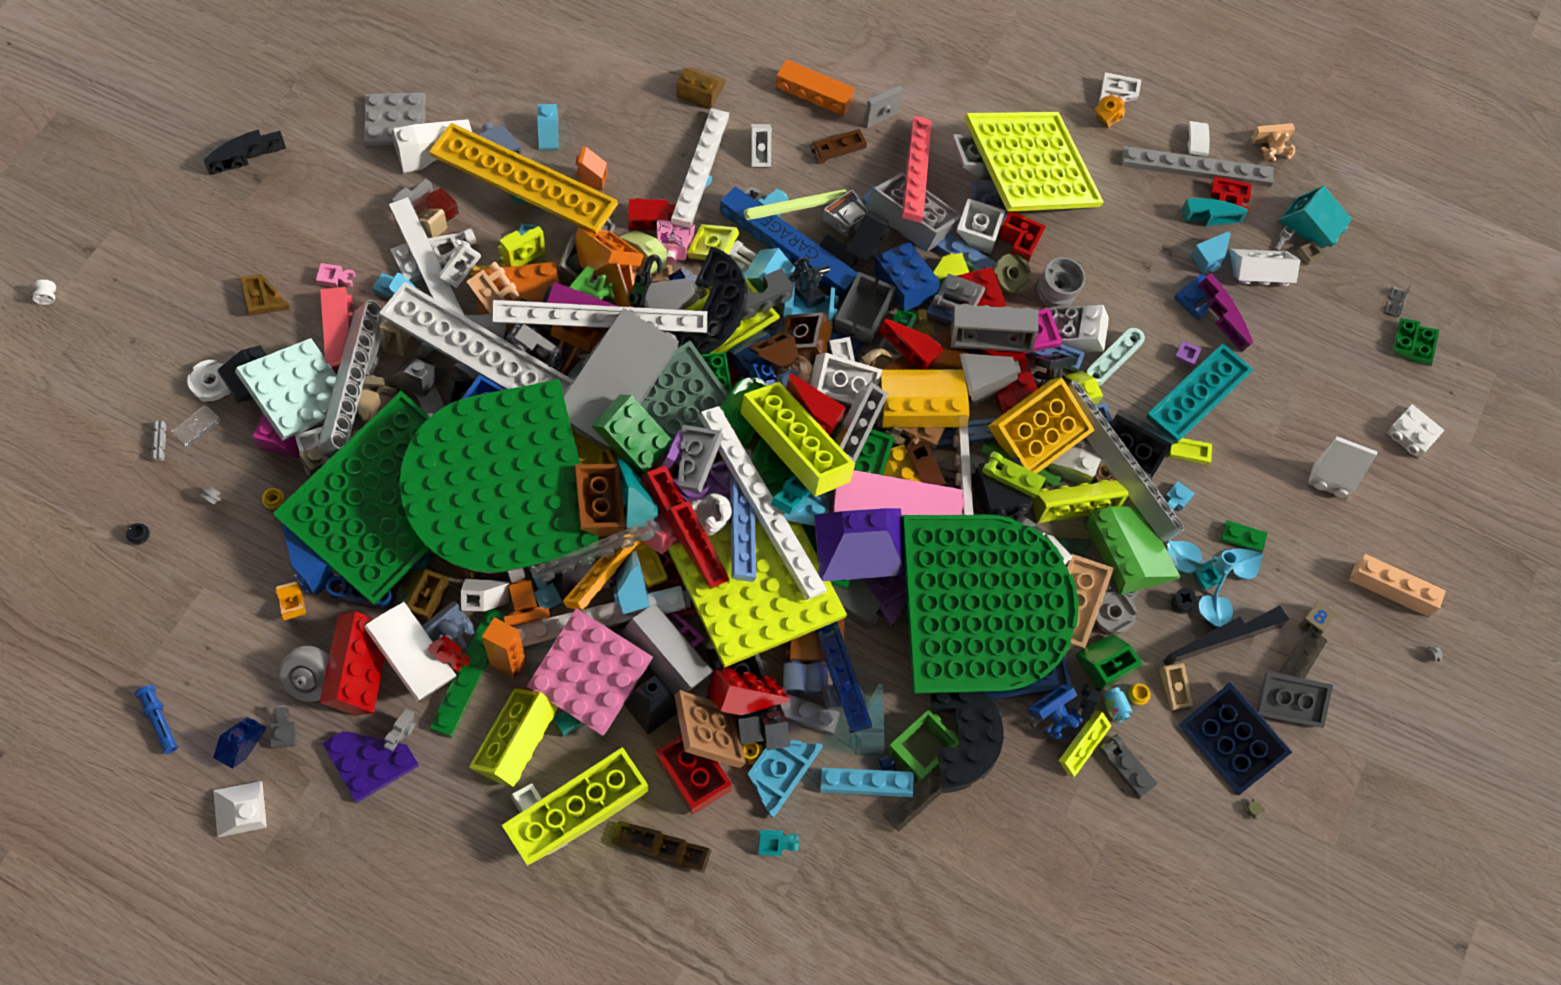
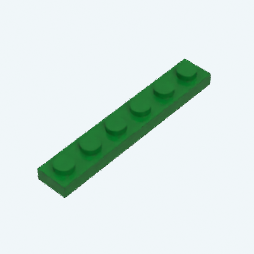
(466, 681)

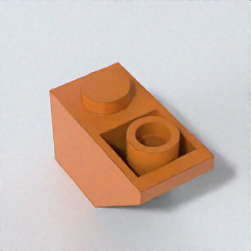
(591, 169)

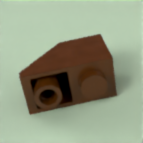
(925, 464)

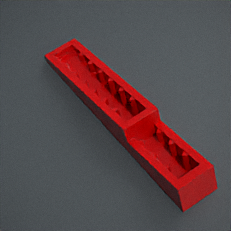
(685, 526)

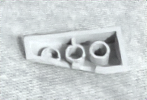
(416, 141)
(1077, 464)

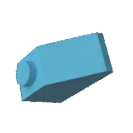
(547, 126)
(1211, 253)

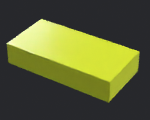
(1191, 451)

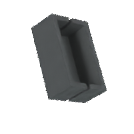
(863, 310)

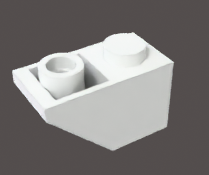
(484, 594)

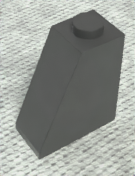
(859, 603)

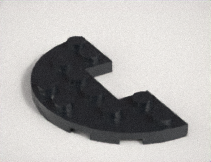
(724, 303)
(979, 738)

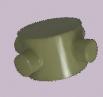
(1254, 808)

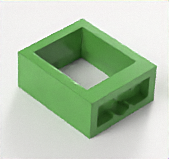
(906, 760)

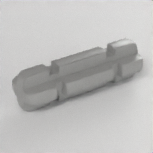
(158, 441)

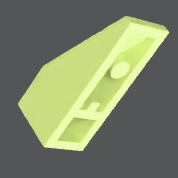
(647, 246)

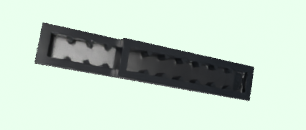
(1230, 633)

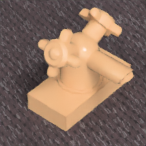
(1275, 137)

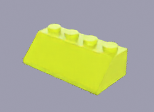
(1077, 501)
(514, 736)

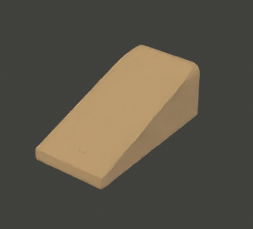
(1176, 686)

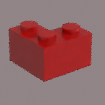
(1022, 233)

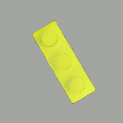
(1085, 743)

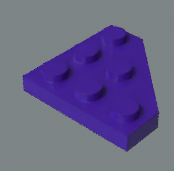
(366, 763)

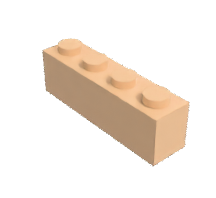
(1397, 585)

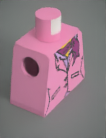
(675, 240)

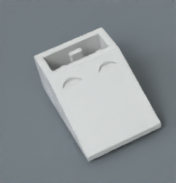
(1082, 326)

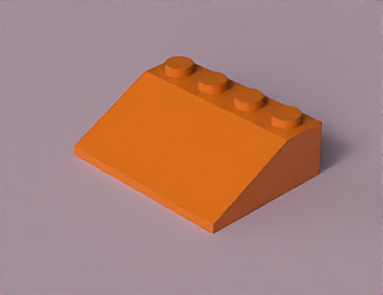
(530, 282)

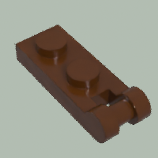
(838, 145)

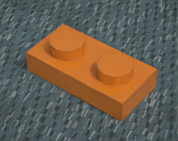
(519, 618)

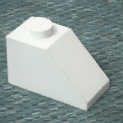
(761, 145)

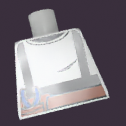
(845, 214)

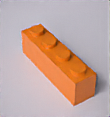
(814, 87)
(504, 648)

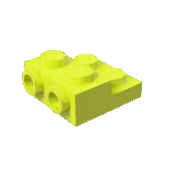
(523, 249)

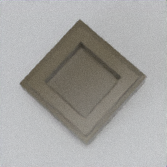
(1310, 252)

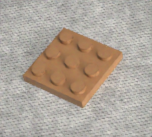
(708, 730)

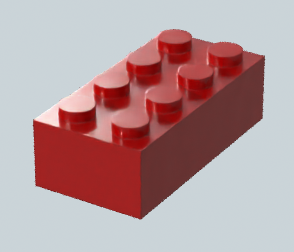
(352, 667)

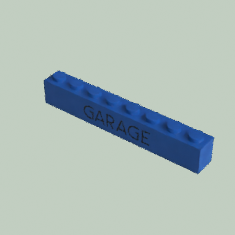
(794, 245)

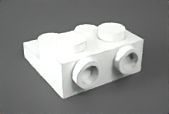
(1415, 431)

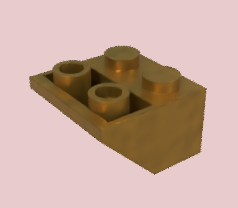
(422, 593)

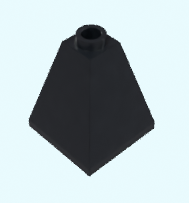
(651, 704)

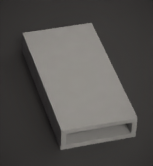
(623, 364)

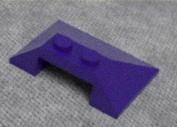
(859, 544)

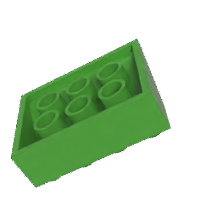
(1130, 548)

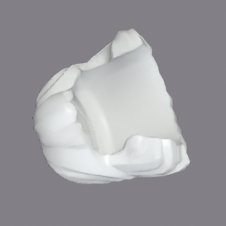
(712, 512)

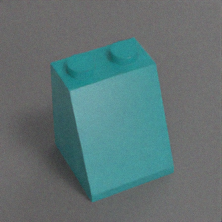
(1317, 217)

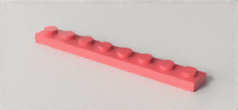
(917, 169)

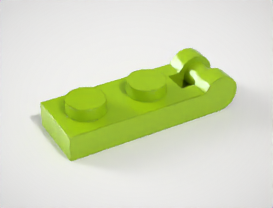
(1013, 475)

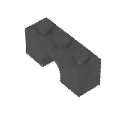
(777, 290)

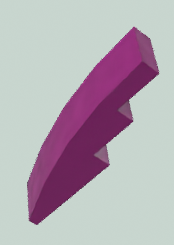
(1230, 319)

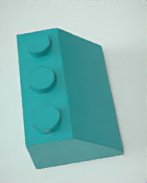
(637, 500)

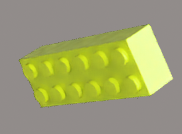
(797, 438)

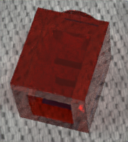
(442, 200)

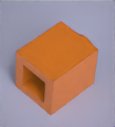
(523, 596)

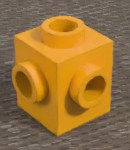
(1110, 109)

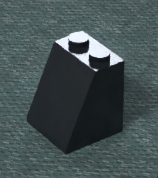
(998, 497)

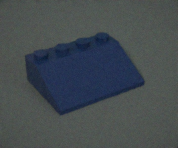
(1235, 738)

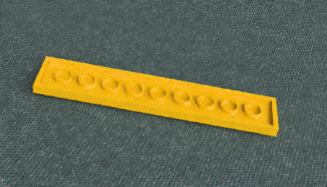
(524, 178)

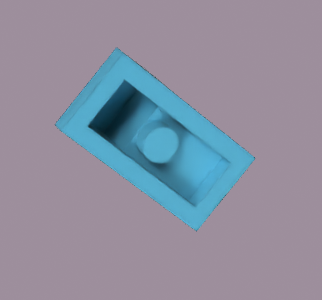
(388, 285)

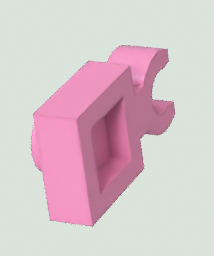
(332, 275)

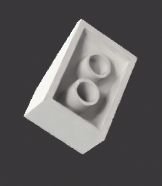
(842, 377)
(1341, 467)

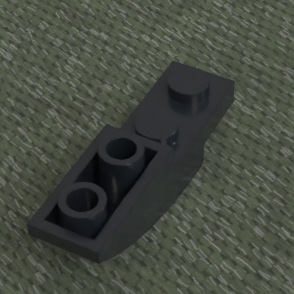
(237, 151)

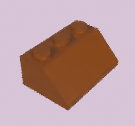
(600, 498)

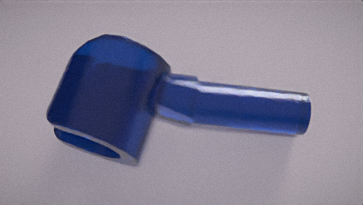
(887, 763)

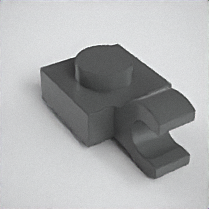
(283, 732)

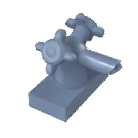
(450, 622)

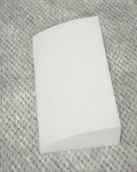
(406, 649)

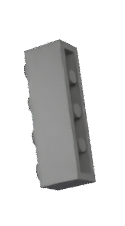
(860, 420)

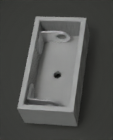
(994, 328)

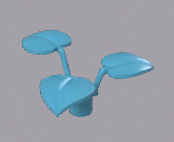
(1243, 562)

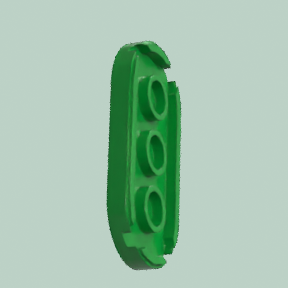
(732, 408)

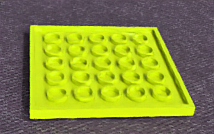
(1033, 161)
(759, 614)

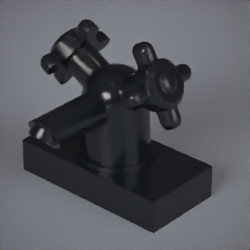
(808, 281)
(1054, 365)

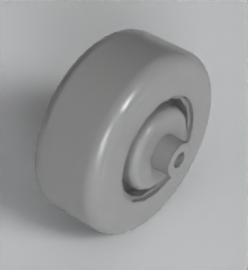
(304, 673)

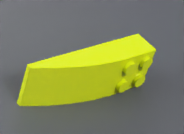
(576, 807)

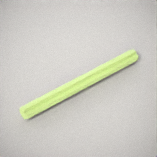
(793, 205)

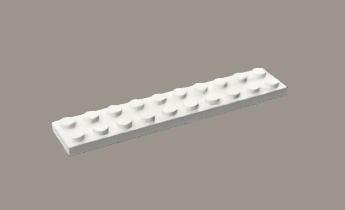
(466, 341)

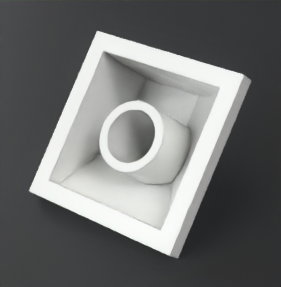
(239, 809)

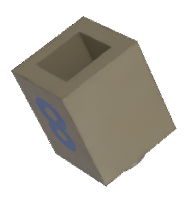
(1318, 617)

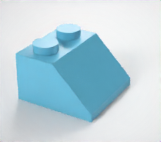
(630, 586)

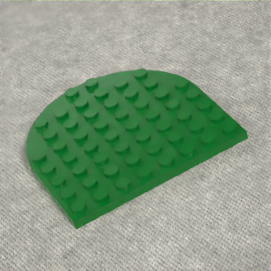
(496, 480)
(984, 603)

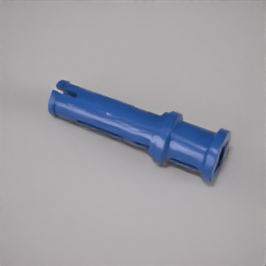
(155, 708)

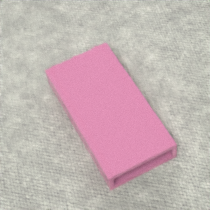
(881, 491)

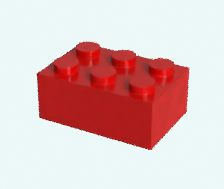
(695, 778)

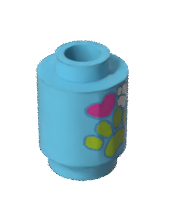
(1117, 704)

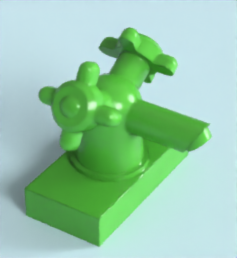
(598, 290)

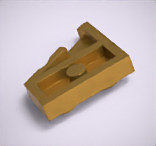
(261, 296)

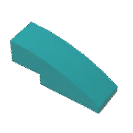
(1212, 212)

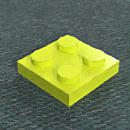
(712, 235)

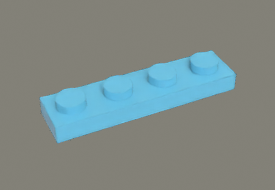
(867, 782)

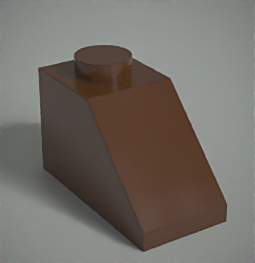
(778, 349)

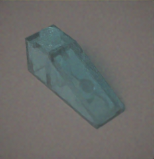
(871, 740)

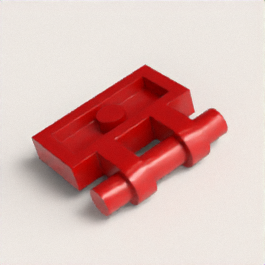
(1231, 190)

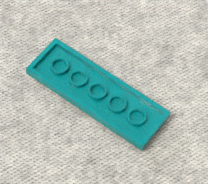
(1199, 393)

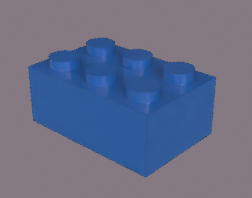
(909, 274)

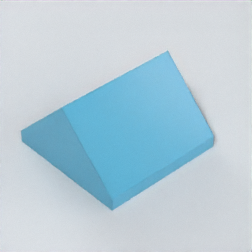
(765, 263)

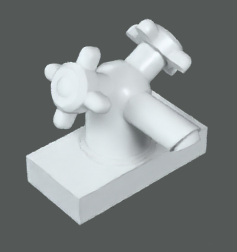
(459, 264)

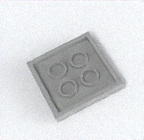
(391, 111)

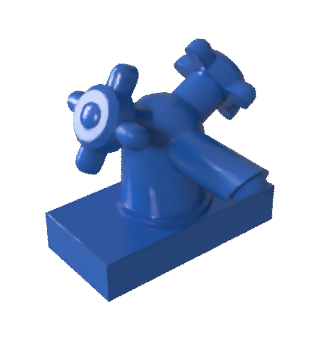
(1053, 706)

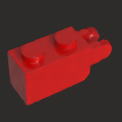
(645, 213)

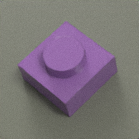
(1187, 354)

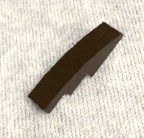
(661, 846)

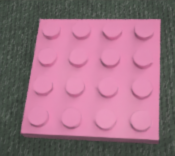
(590, 671)

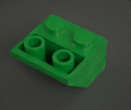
(1109, 661)

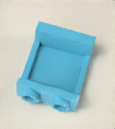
(796, 306)

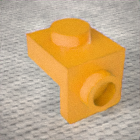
(291, 600)

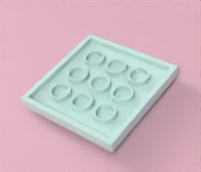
(291, 387)

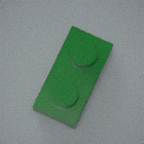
(1243, 536)

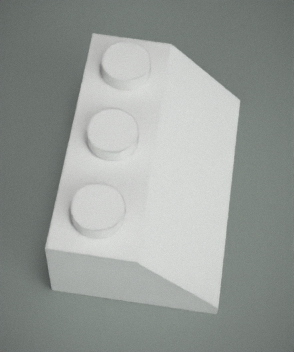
(1264, 266)

